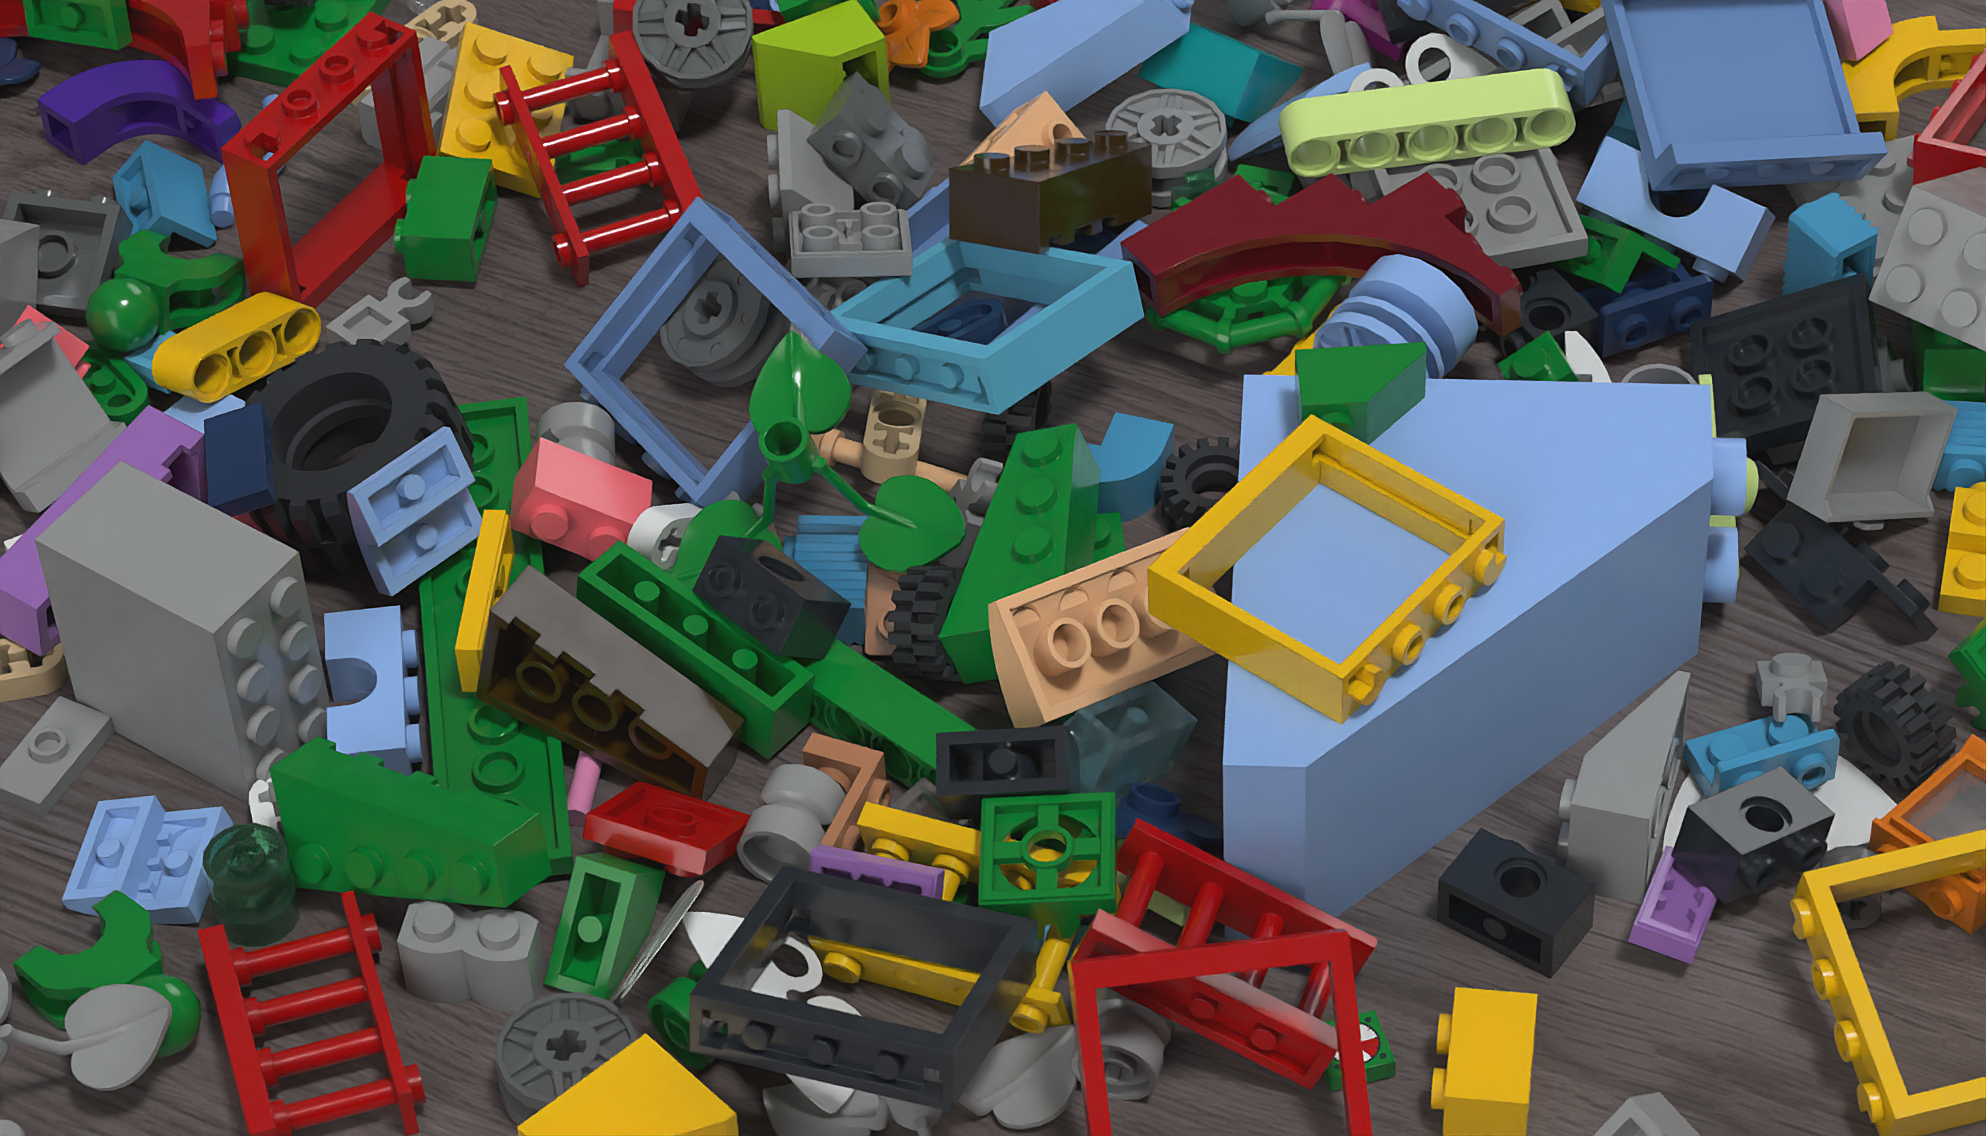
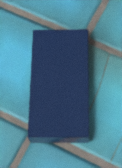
(239, 460)

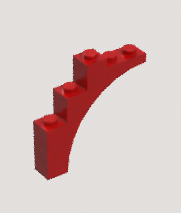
(184, 32)

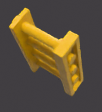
(957, 850)

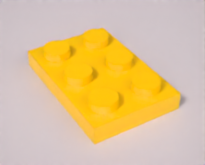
(470, 119)

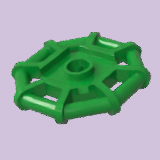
(1234, 304)

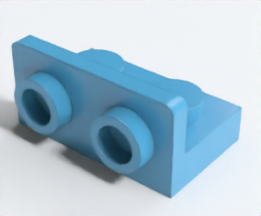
(1760, 746)

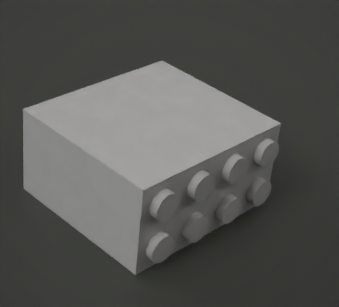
(1939, 258)
(185, 628)

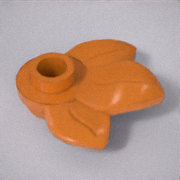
(909, 26)

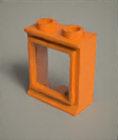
(1940, 808)

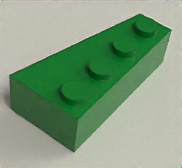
(1032, 533)
(402, 834)

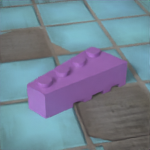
(151, 444)

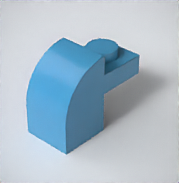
(1132, 464)

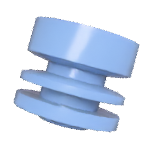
(1405, 303)

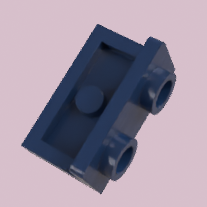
(1649, 308)

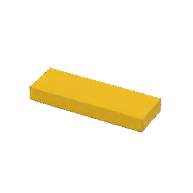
(486, 585)

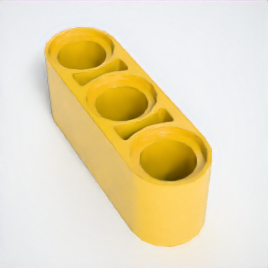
(236, 347)

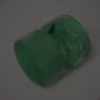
(251, 884)

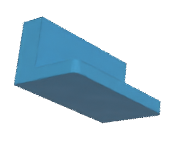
(165, 194)

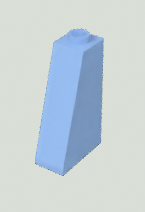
(1074, 49)

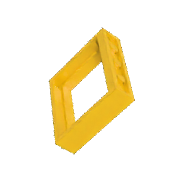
(1374, 480)
(1840, 979)

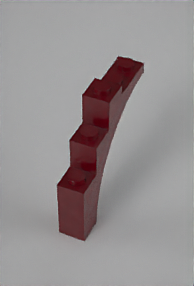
(1323, 230)

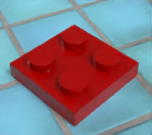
(666, 828)

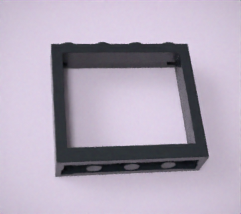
(851, 1047)

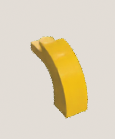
(1907, 63)

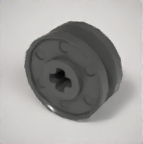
(699, 60)
(724, 327)
(554, 1047)

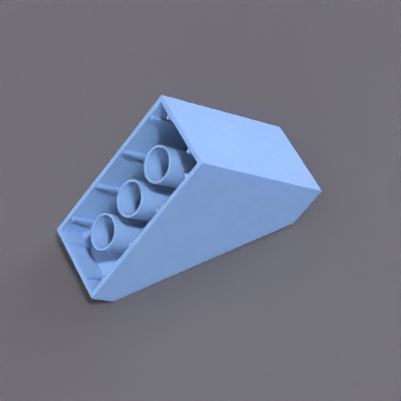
(1593, 609)

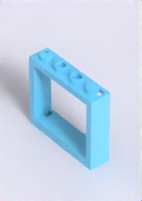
(1087, 301)

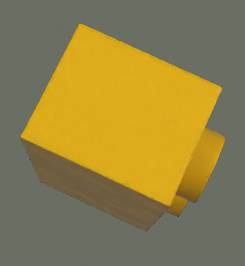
(1488, 1063)

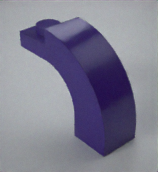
(130, 101)

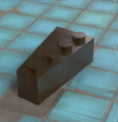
(1050, 192)
(602, 691)

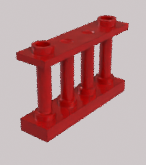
(640, 119)
(1220, 1005)
(248, 1018)

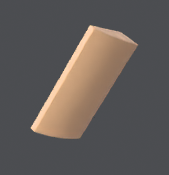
(1085, 637)

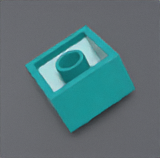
(1224, 70)

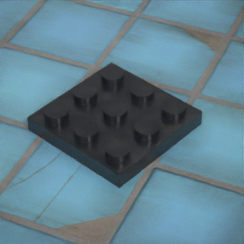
(1783, 355)

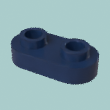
(970, 321)

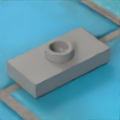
(53, 756)

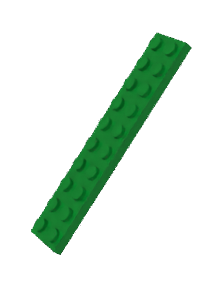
(470, 739)

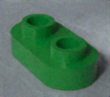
(114, 384)

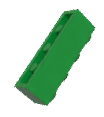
(701, 644)

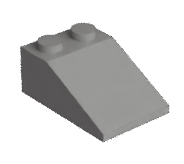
(1626, 795)

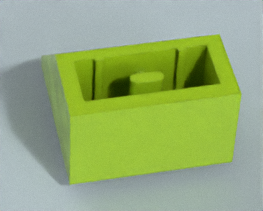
(810, 57)

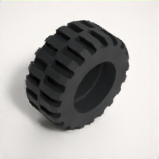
(326, 410)

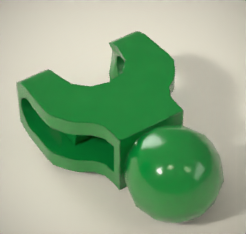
(160, 292)
(120, 956)

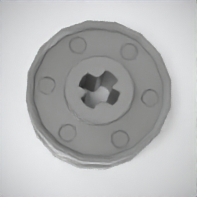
(1183, 131)

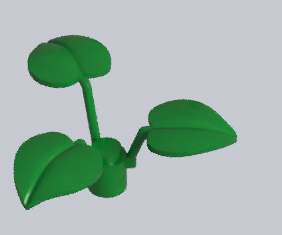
(807, 395)

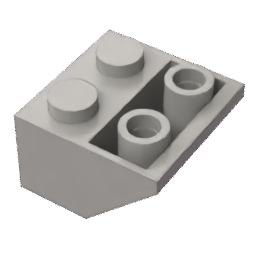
(802, 176)

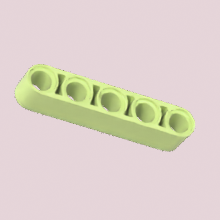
(1426, 122)

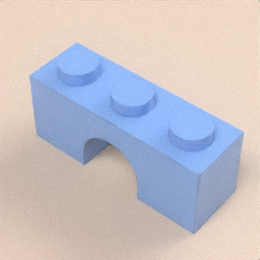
(1719, 235)
(370, 662)

